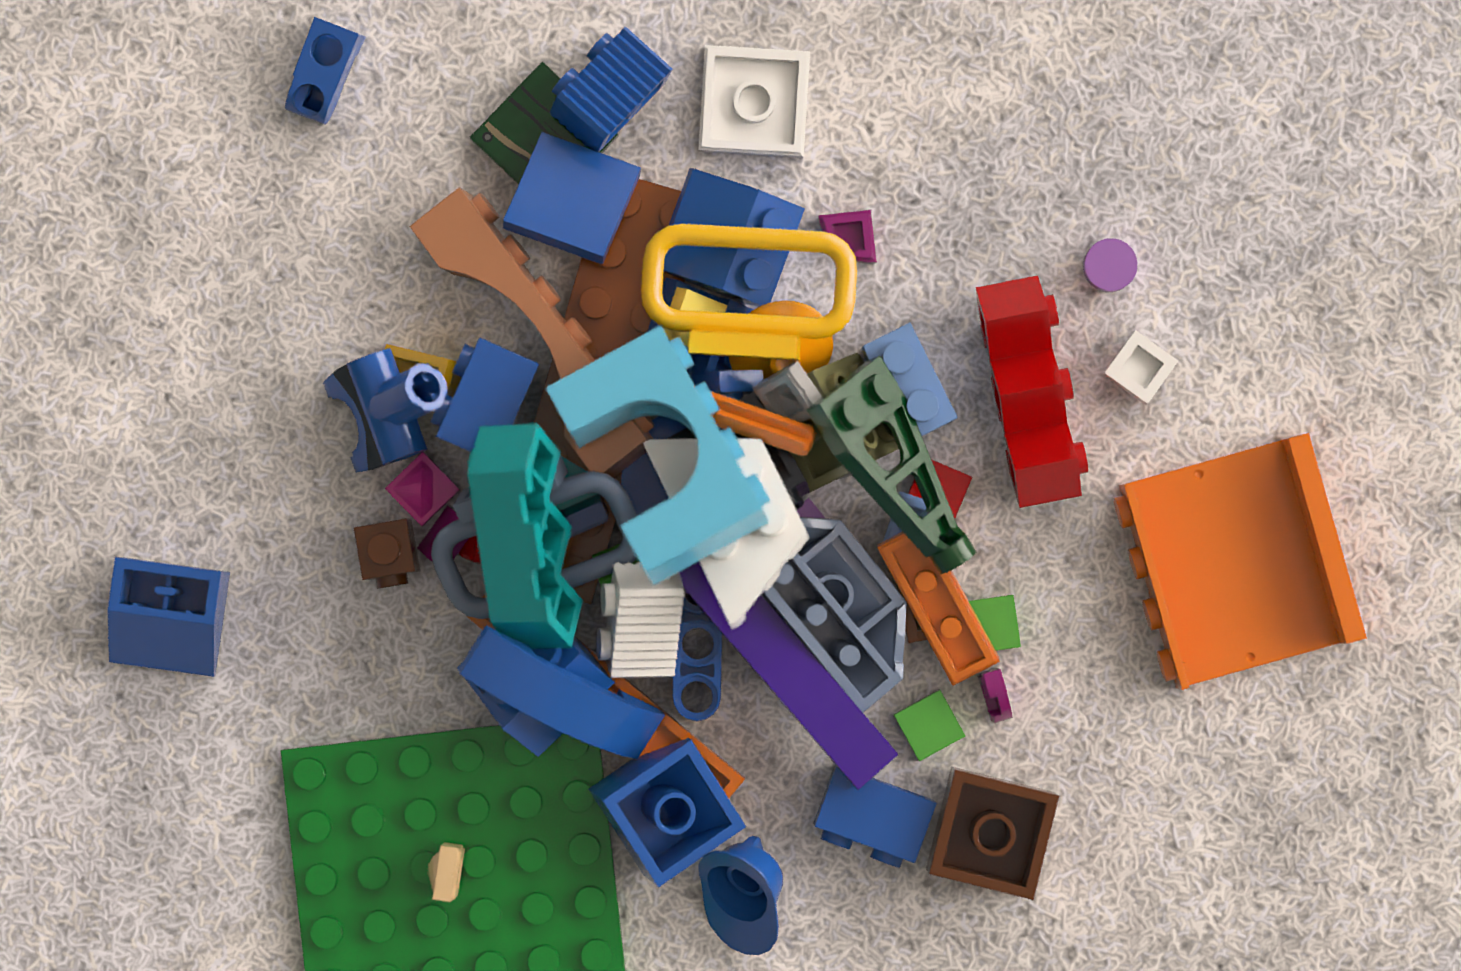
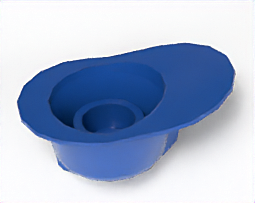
(742, 895)

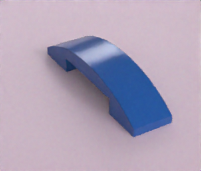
(559, 696)

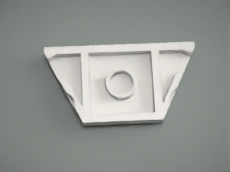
(754, 561)

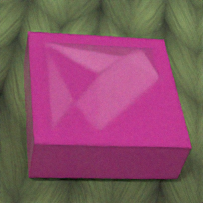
(422, 489)

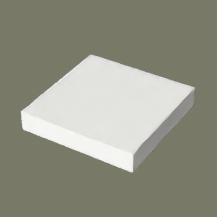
(754, 101)

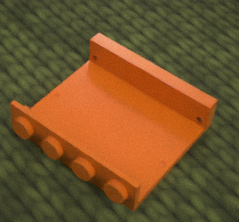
(1239, 561)

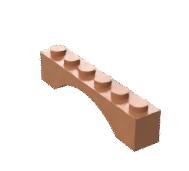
(469, 245)

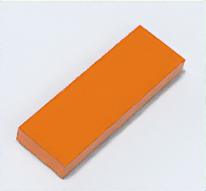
(940, 610)

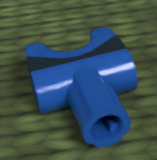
(386, 406)

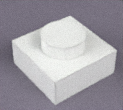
(1140, 367)

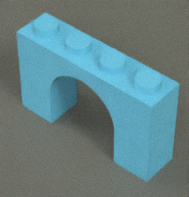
(652, 380)

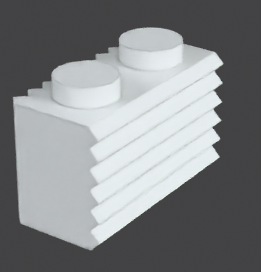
(640, 623)

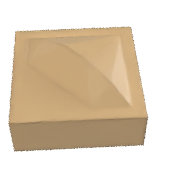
(445, 871)

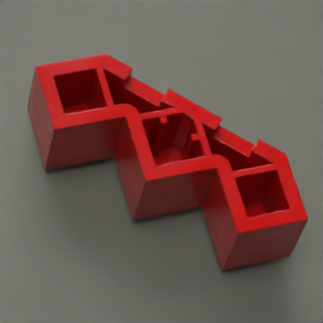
(1030, 391)

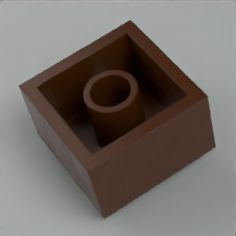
(992, 833)

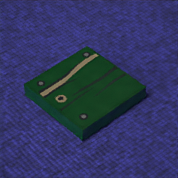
(517, 123)

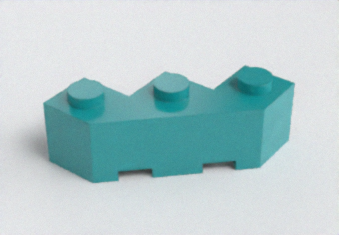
(522, 535)

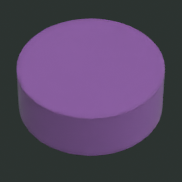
(1110, 265)

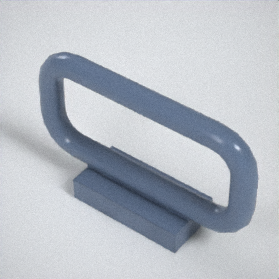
(561, 491)

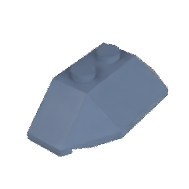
(843, 611)

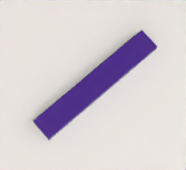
(798, 682)

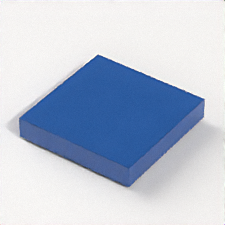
(571, 198)

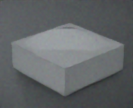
(788, 392)

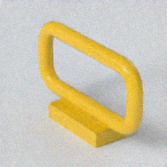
(740, 332)

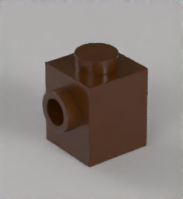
(387, 552)

